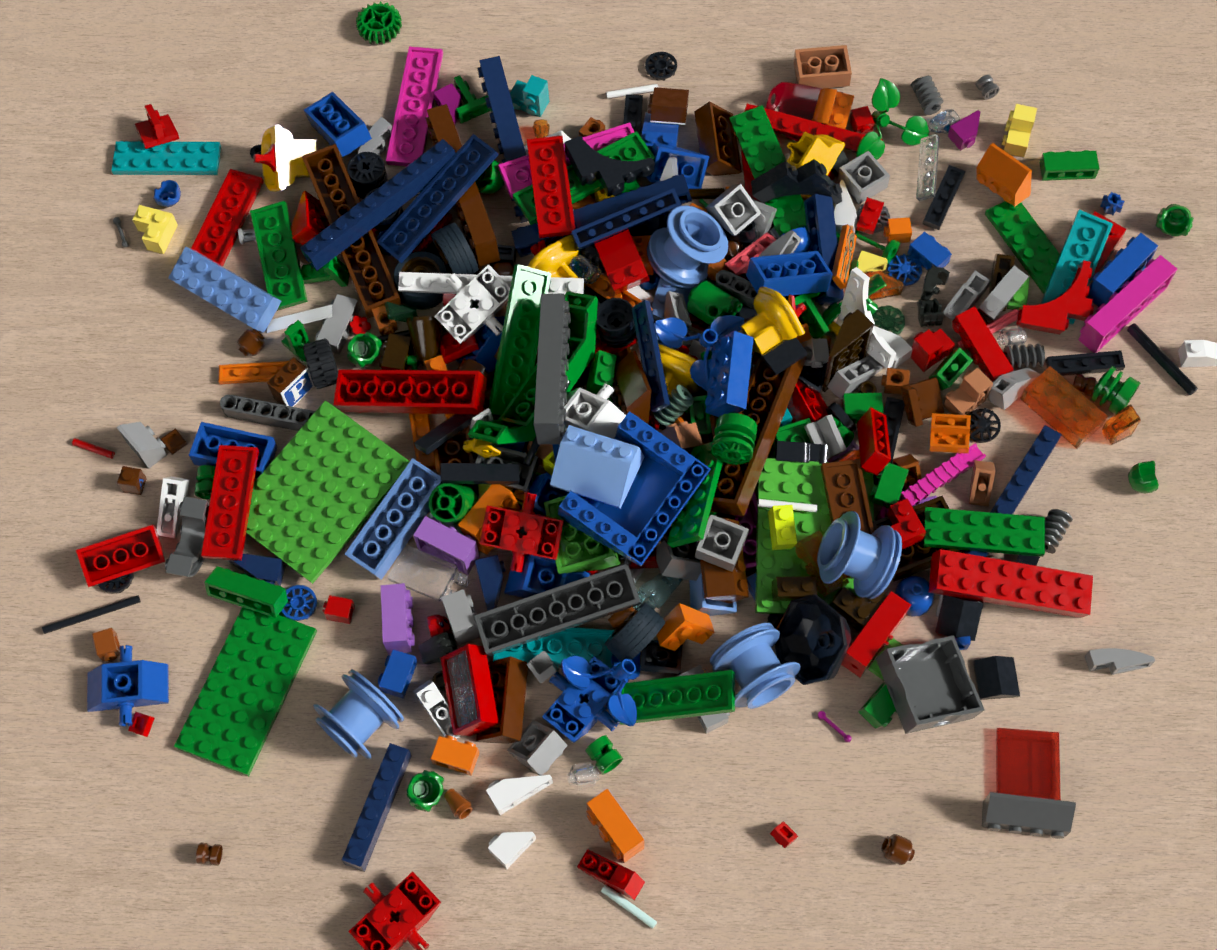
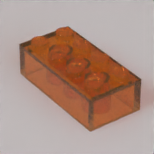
(1063, 407)

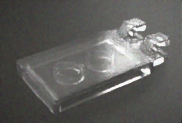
(426, 573)

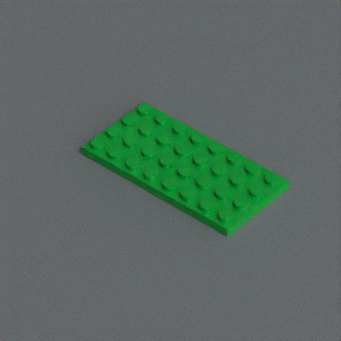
(245, 690)

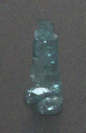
(658, 590)

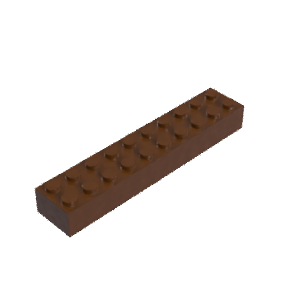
(470, 206)
(363, 257)
(766, 405)

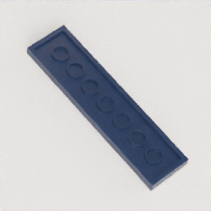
(437, 198)

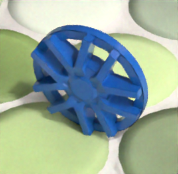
(905, 269)
(299, 603)

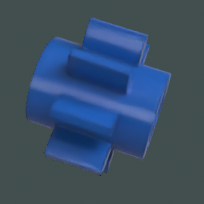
(1112, 203)

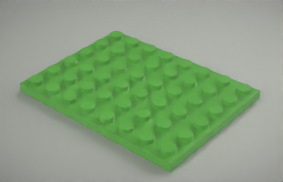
(800, 484)
(321, 490)

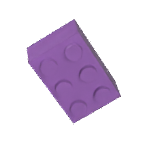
(446, 544)
(397, 618)

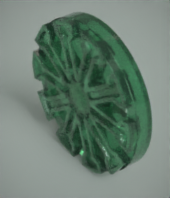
(888, 321)

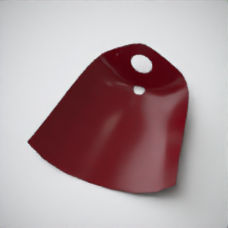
(794, 100)

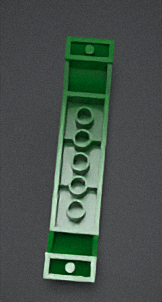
(517, 420)

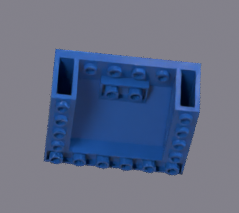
(653, 501)

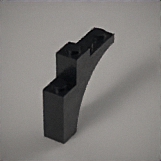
(610, 172)
(788, 180)

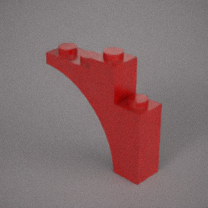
(1053, 316)

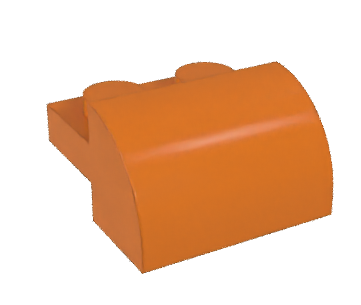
(833, 108)
(950, 433)

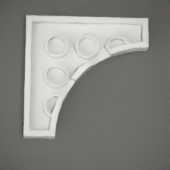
(854, 299)

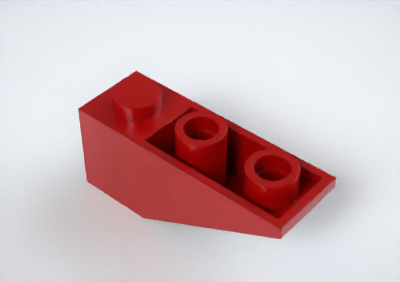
(612, 874)

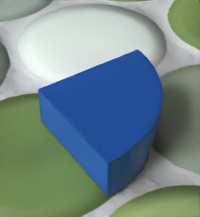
(963, 642)

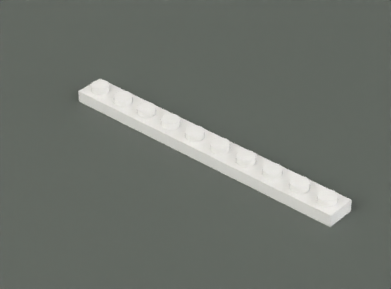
(437, 283)

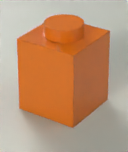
(898, 229)

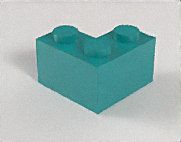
(531, 96)

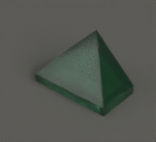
(400, 312)

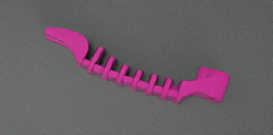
(938, 477)

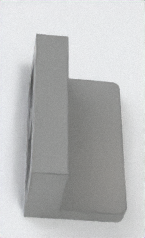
(826, 432)

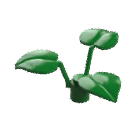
(885, 97)
(875, 283)

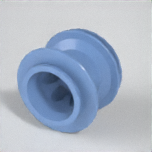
(687, 246)
(863, 556)
(755, 665)
(357, 715)

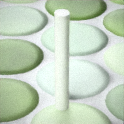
(631, 91)
(796, 506)

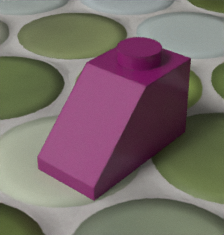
(450, 96)
(964, 131)

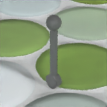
(117, 221)

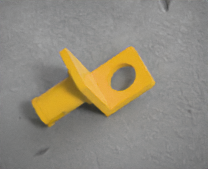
(481, 448)

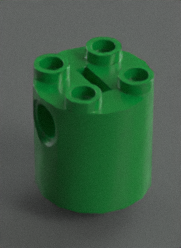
(710, 302)
(451, 502)

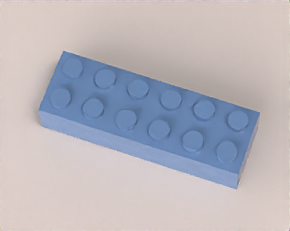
(224, 289)
(394, 520)

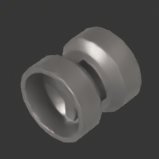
(987, 86)

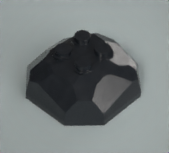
(814, 638)

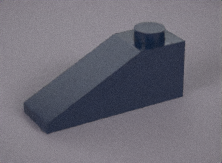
(261, 568)
(491, 579)

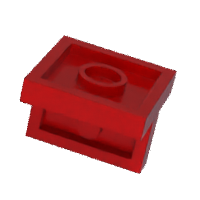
(156, 129)

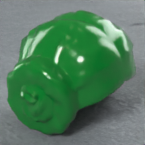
(1175, 220)
(363, 349)
(425, 790)

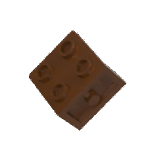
(922, 400)

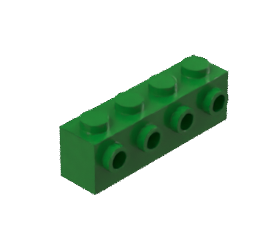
(246, 591)

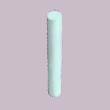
(629, 906)

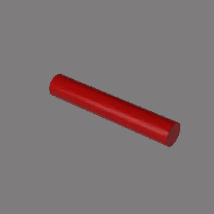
(93, 448)

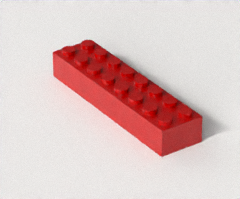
(410, 391)
(1010, 583)

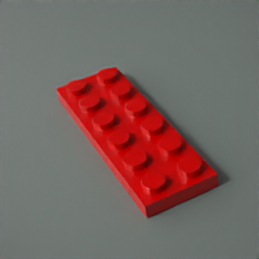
(550, 186)
(227, 215)
(230, 503)

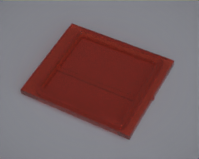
(1028, 763)

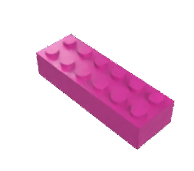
(1127, 303)

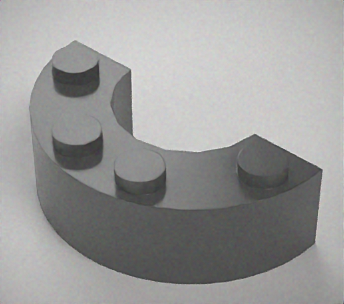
(187, 557)

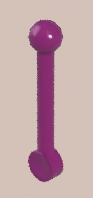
(822, 716)

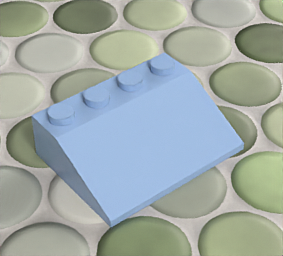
(596, 466)

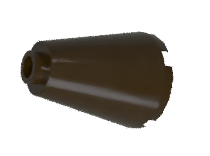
(425, 336)

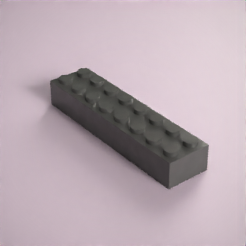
(552, 369)
(557, 609)

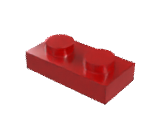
(869, 216)

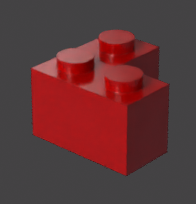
(930, 348)
(906, 523)

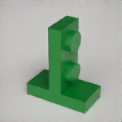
(473, 107)
(332, 270)
(811, 316)
(295, 339)

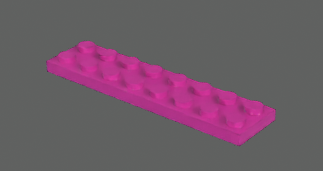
(415, 97)
(517, 172)

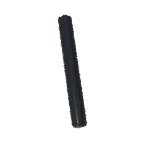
(1162, 359)

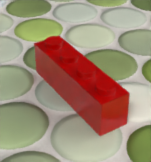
(981, 344)
(873, 441)

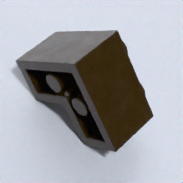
(856, 609)

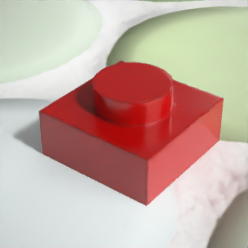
(141, 724)
(784, 834)

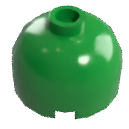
(490, 180)

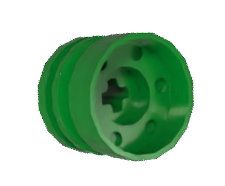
(1114, 390)
(734, 438)

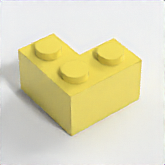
(1018, 129)
(157, 227)

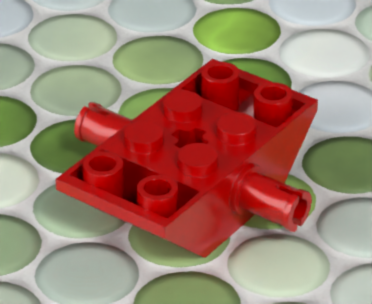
(503, 528)
(410, 901)

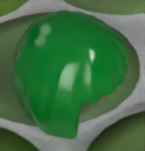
(1143, 477)

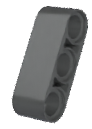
(736, 282)

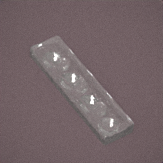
(927, 167)

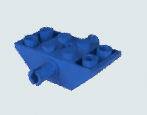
(534, 576)
(127, 685)
(577, 719)

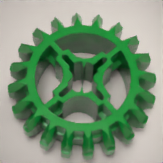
(378, 23)

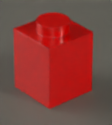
(861, 120)
(339, 609)

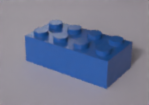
(337, 124)
(1121, 269)
(790, 273)
(729, 374)
(210, 436)

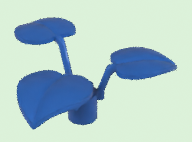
(672, 333)
(620, 707)

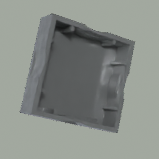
(929, 684)

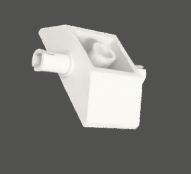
(458, 314)
(593, 411)

